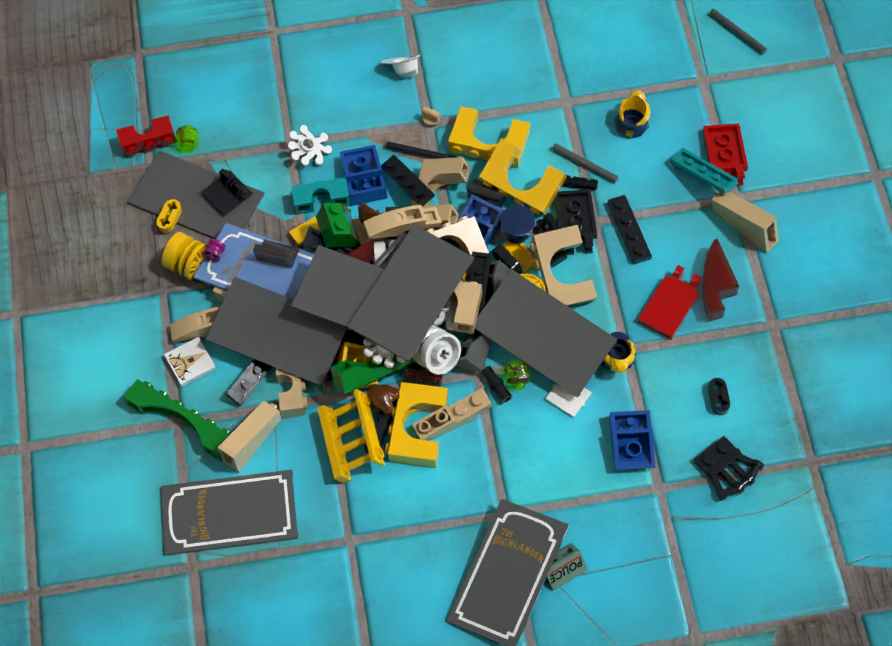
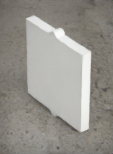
(566, 401)

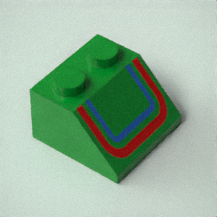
(337, 226)

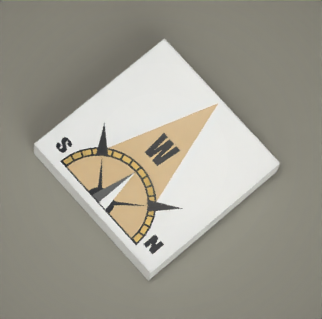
(190, 361)

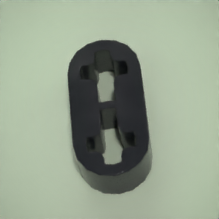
(505, 257)
(723, 395)

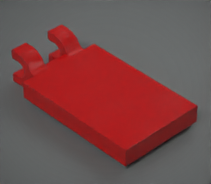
(726, 149)
(670, 304)

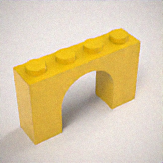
(463, 141)
(496, 174)
(404, 447)

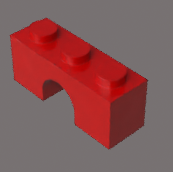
(160, 135)

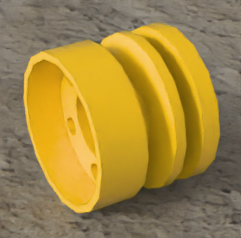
(183, 255)

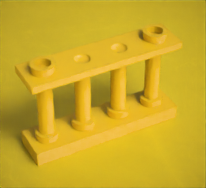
(333, 434)

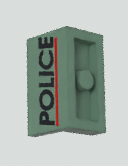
(566, 566)

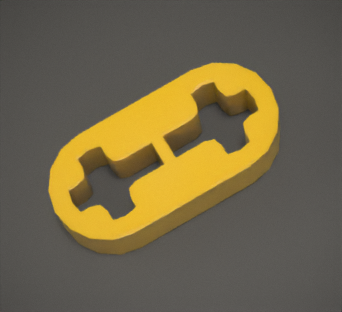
(172, 217)

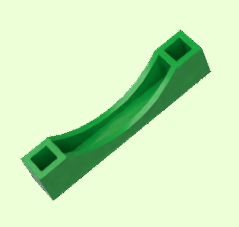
(352, 375)
(147, 400)

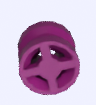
(214, 250)

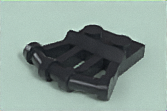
(721, 456)

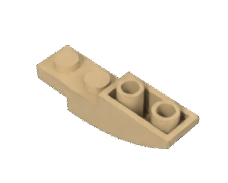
(401, 220)
(193, 325)
(452, 417)

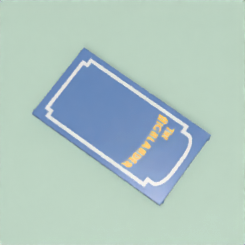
(240, 262)

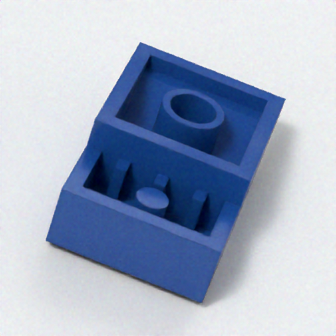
(363, 174)
(486, 216)
(632, 440)

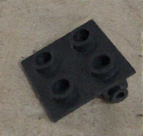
(226, 192)

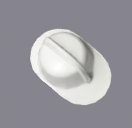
(404, 66)

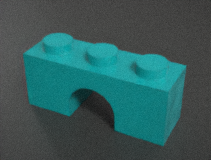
(306, 194)

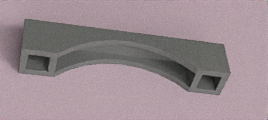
(476, 347)

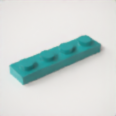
(704, 171)

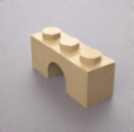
(292, 402)

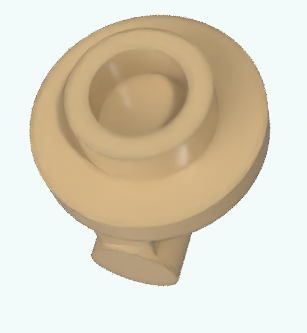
(430, 116)

